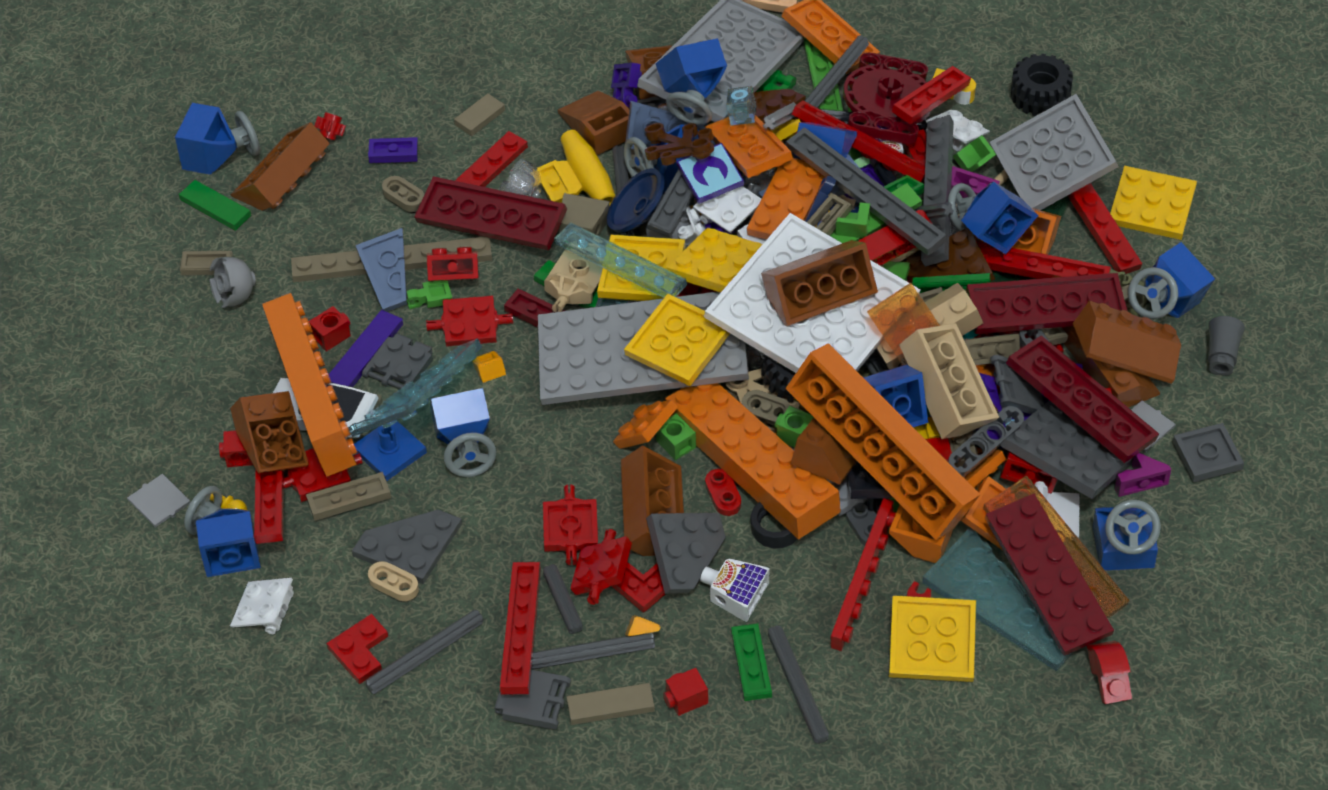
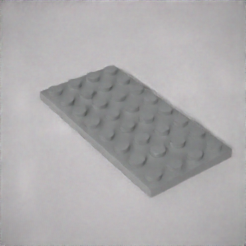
(751, 44)
(587, 360)

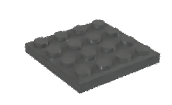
(1065, 451)

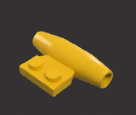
(578, 173)

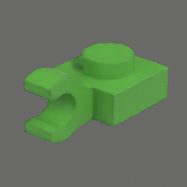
(431, 293)

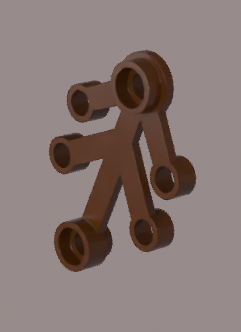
(699, 148)

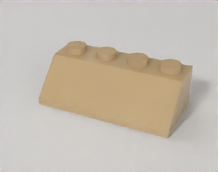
(948, 308)
(950, 379)

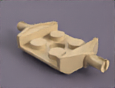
(572, 284)

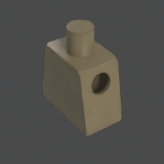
(585, 213)

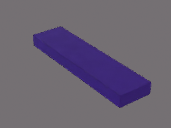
(352, 364)

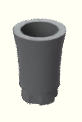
(1224, 344)

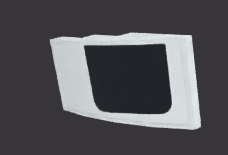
(353, 402)

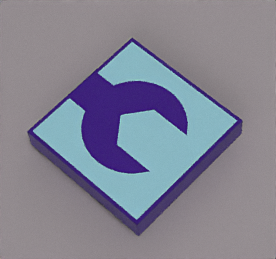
(711, 175)

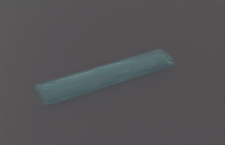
(620, 261)

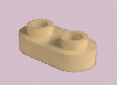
(395, 581)

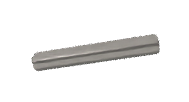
(779, 117)

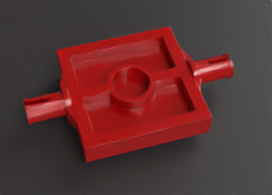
(469, 319)
(313, 478)
(570, 524)
(601, 566)

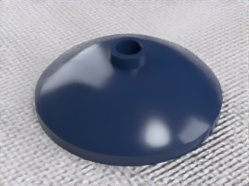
(636, 201)

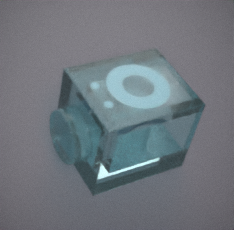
(741, 105)

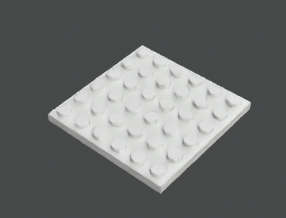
(751, 317)

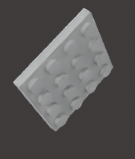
(1054, 154)

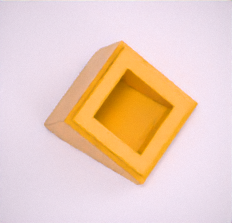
(489, 366)
(641, 626)

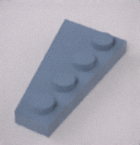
(643, 115)

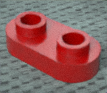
(723, 490)

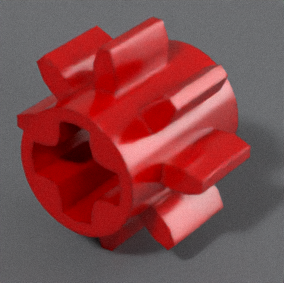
(330, 125)

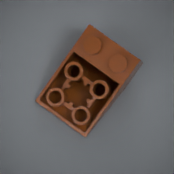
(598, 120)
(269, 431)

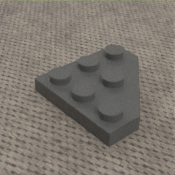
(410, 543)
(684, 546)

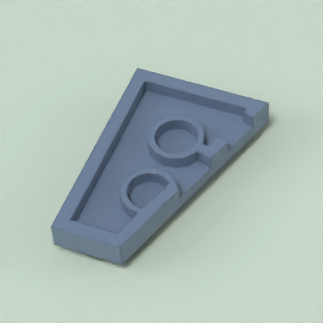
(385, 268)

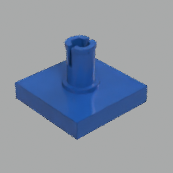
(390, 449)

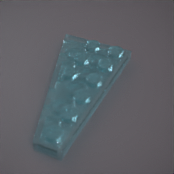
(415, 395)
(1002, 603)

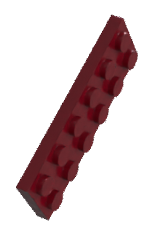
(491, 213)
(1041, 301)
(1082, 398)
(1049, 574)

